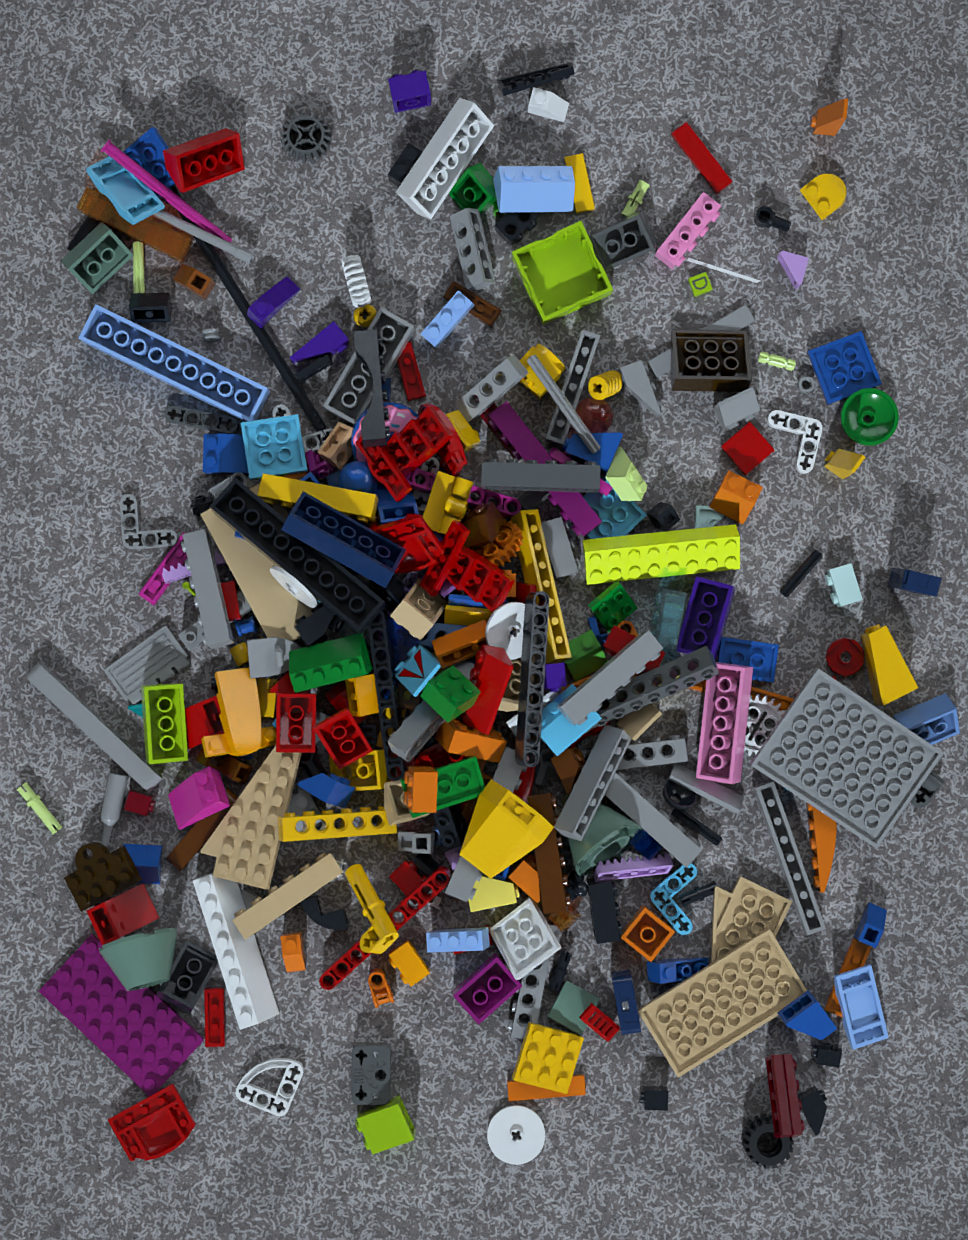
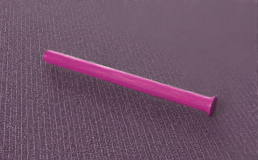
(163, 191)

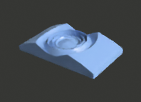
(860, 1006)

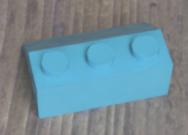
(557, 730)

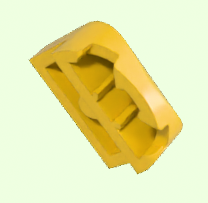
(825, 194)

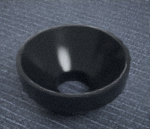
(686, 797)

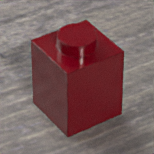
(140, 803)

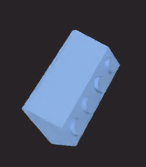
(534, 188)

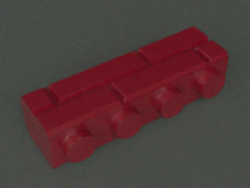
(784, 1096)

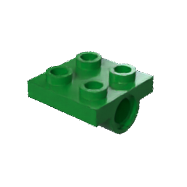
(612, 606)

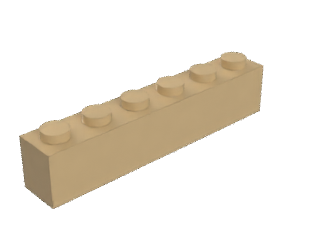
(287, 896)

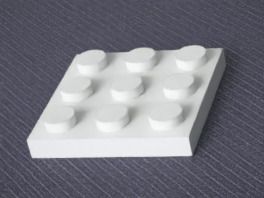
(524, 938)

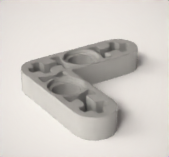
(135, 530)

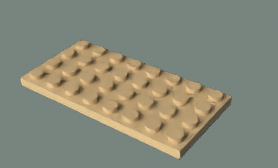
(722, 1002)

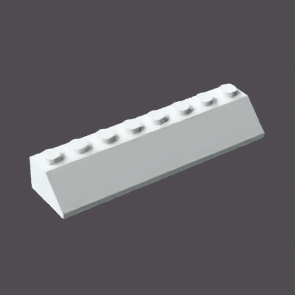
(237, 957)

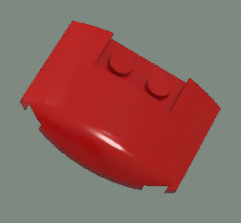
(416, 537)
(153, 1125)

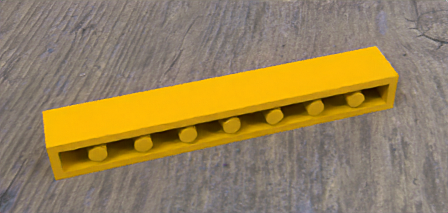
(538, 571)

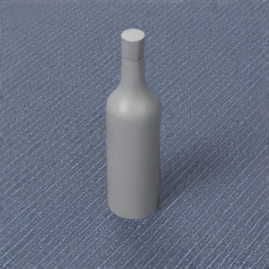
(112, 803)

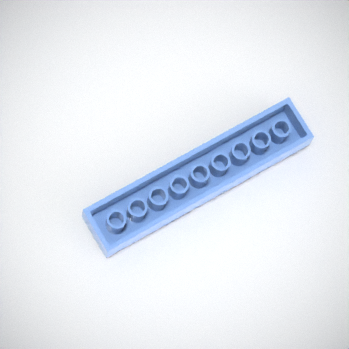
(174, 364)

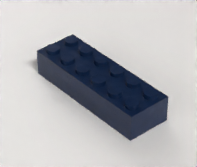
(343, 539)

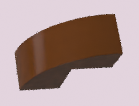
(227, 765)

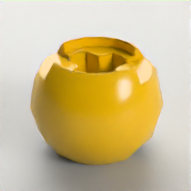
(360, 311)

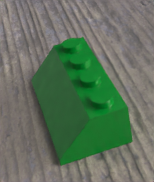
(329, 662)

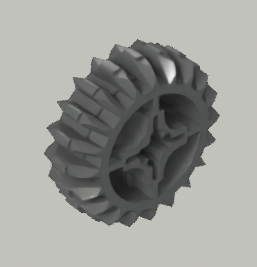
(315, 124)

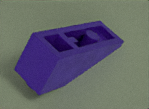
(272, 301)
(326, 342)
(555, 677)

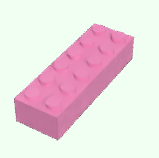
(724, 724)

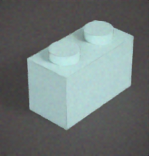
(843, 585)

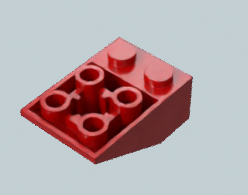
(202, 721)
(122, 914)

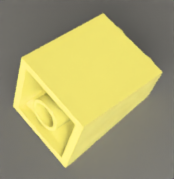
(493, 893)

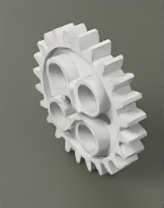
(772, 712)

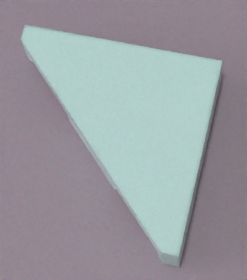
(706, 517)

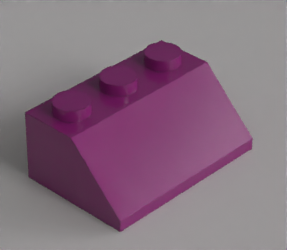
(486, 988)

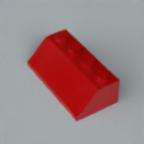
(204, 159)
(491, 678)

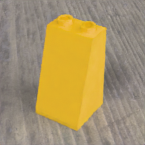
(885, 666)

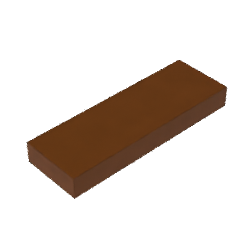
(482, 310)

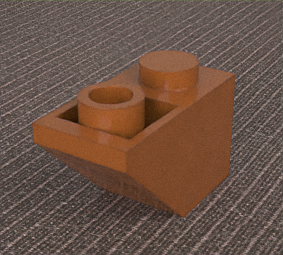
(194, 281)

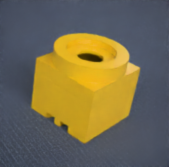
(551, 364)

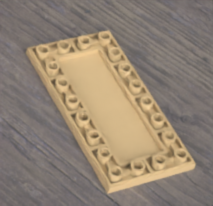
(269, 601)

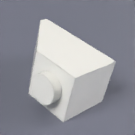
(547, 105)

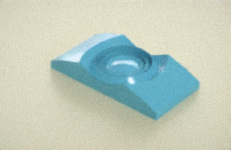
(127, 193)

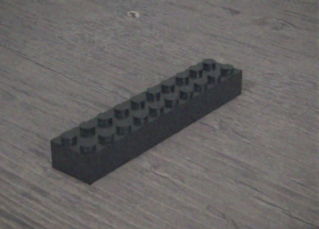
(316, 571)

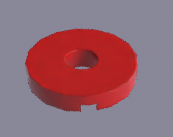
(856, 657)

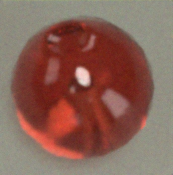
(595, 414)

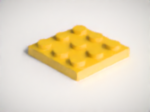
(547, 1058)

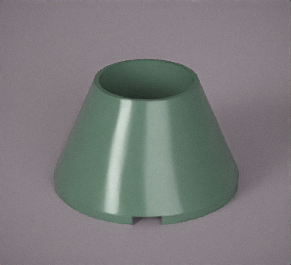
(604, 840)
(142, 958)

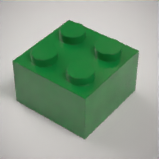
(450, 693)

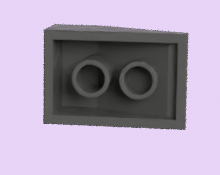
(624, 240)

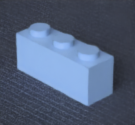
(447, 319)
(457, 939)

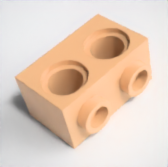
(337, 446)

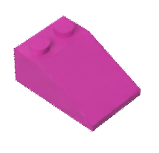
(198, 797)

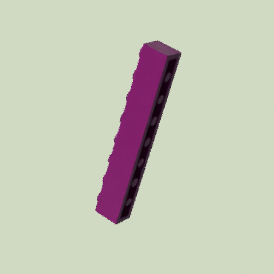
(529, 448)

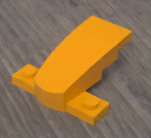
(239, 717)

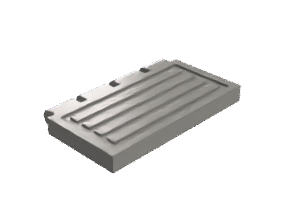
(147, 663)

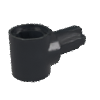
(773, 220)

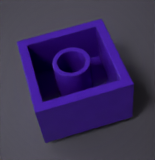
(409, 91)

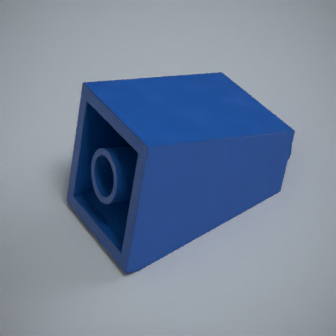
(578, 451)

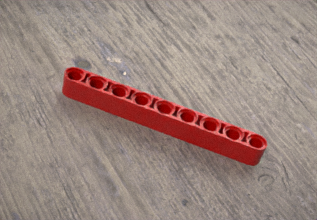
(405, 908)

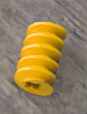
(605, 384)

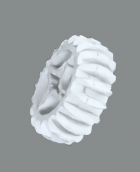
(356, 280)

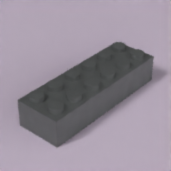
(540, 477)

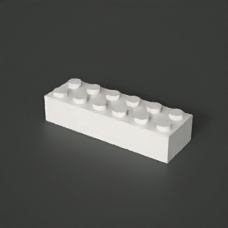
(445, 158)

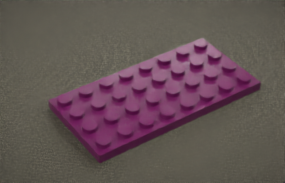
(128, 1026)

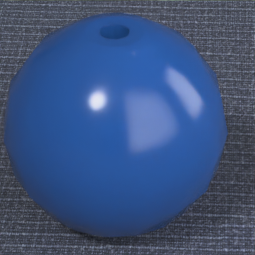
(358, 477)

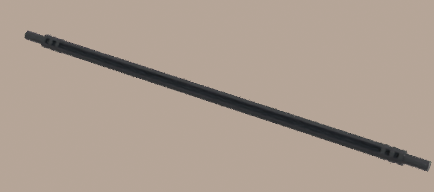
(260, 333)

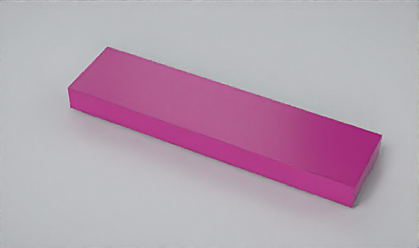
(155, 585)

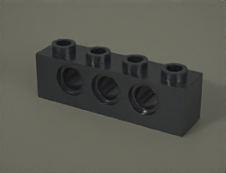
(451, 826)

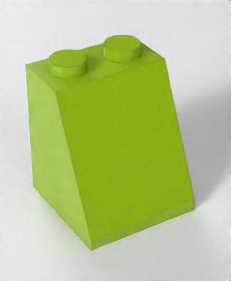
(386, 1126)

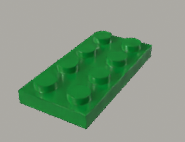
(455, 783)

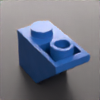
(871, 925)

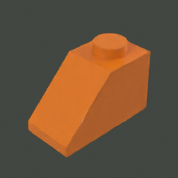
(293, 951)

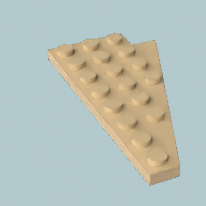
(248, 834)
(744, 915)

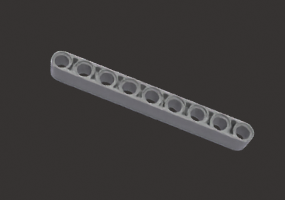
(94, 726)

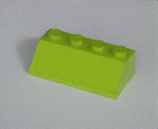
(164, 723)

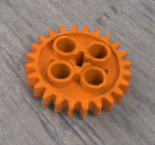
(504, 544)

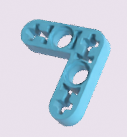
(669, 893)

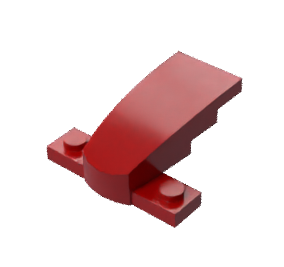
(406, 451)
(467, 571)

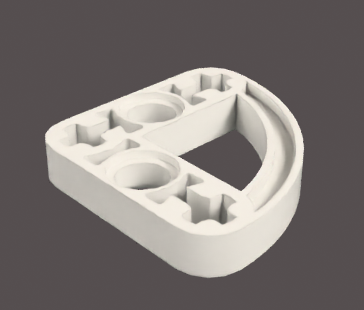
(280, 1096)

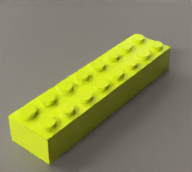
(661, 554)

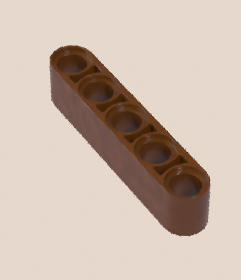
(198, 836)

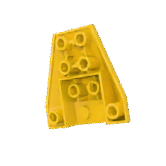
(502, 830)

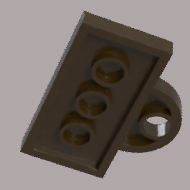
(101, 874)

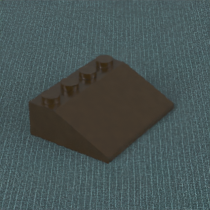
(710, 360)

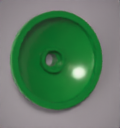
(880, 410)

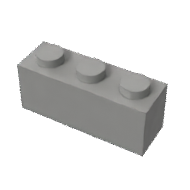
(560, 548)

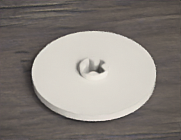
(293, 586)
(500, 625)
(515, 1119)

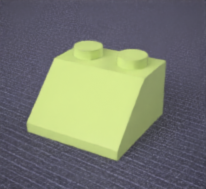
(625, 478)

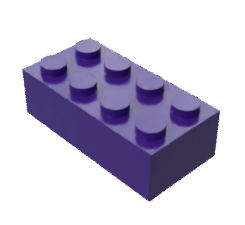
(705, 616)

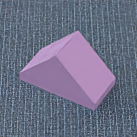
(794, 266)

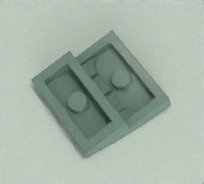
(570, 1005)

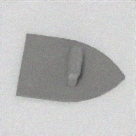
(269, 656)

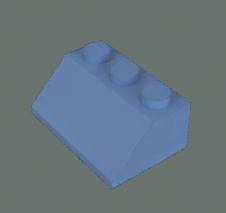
(931, 720)

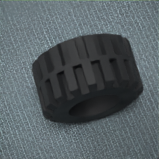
(761, 1157)

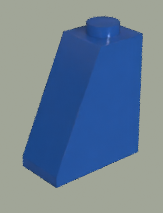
(807, 1017)

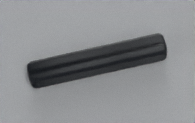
(801, 573)
(697, 826)

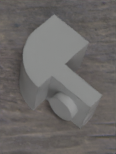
(416, 842)

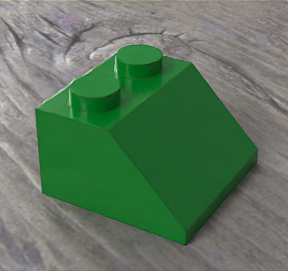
(474, 189)

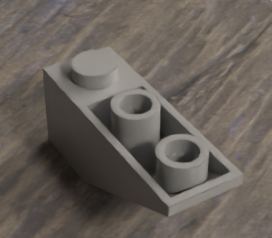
(638, 384)

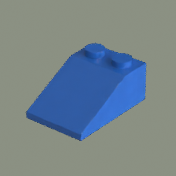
(224, 454)

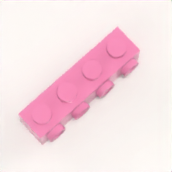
(688, 230)

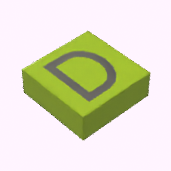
(700, 284)

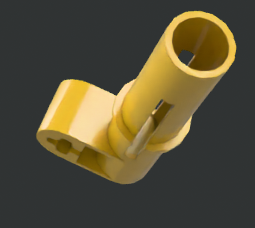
(374, 909)

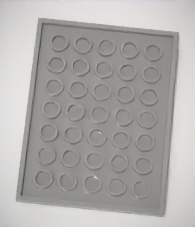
(846, 758)

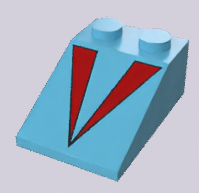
(417, 669)

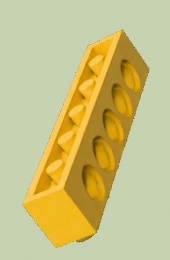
(288, 832)

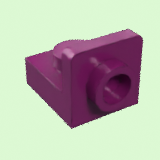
(317, 465)

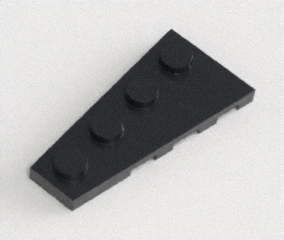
(531, 79)

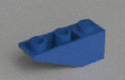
(674, 969)

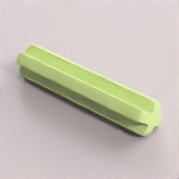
(138, 267)

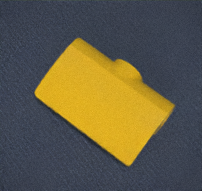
(447, 501)

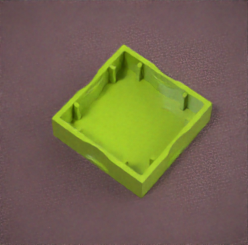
(561, 273)

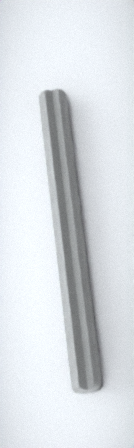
(563, 404)

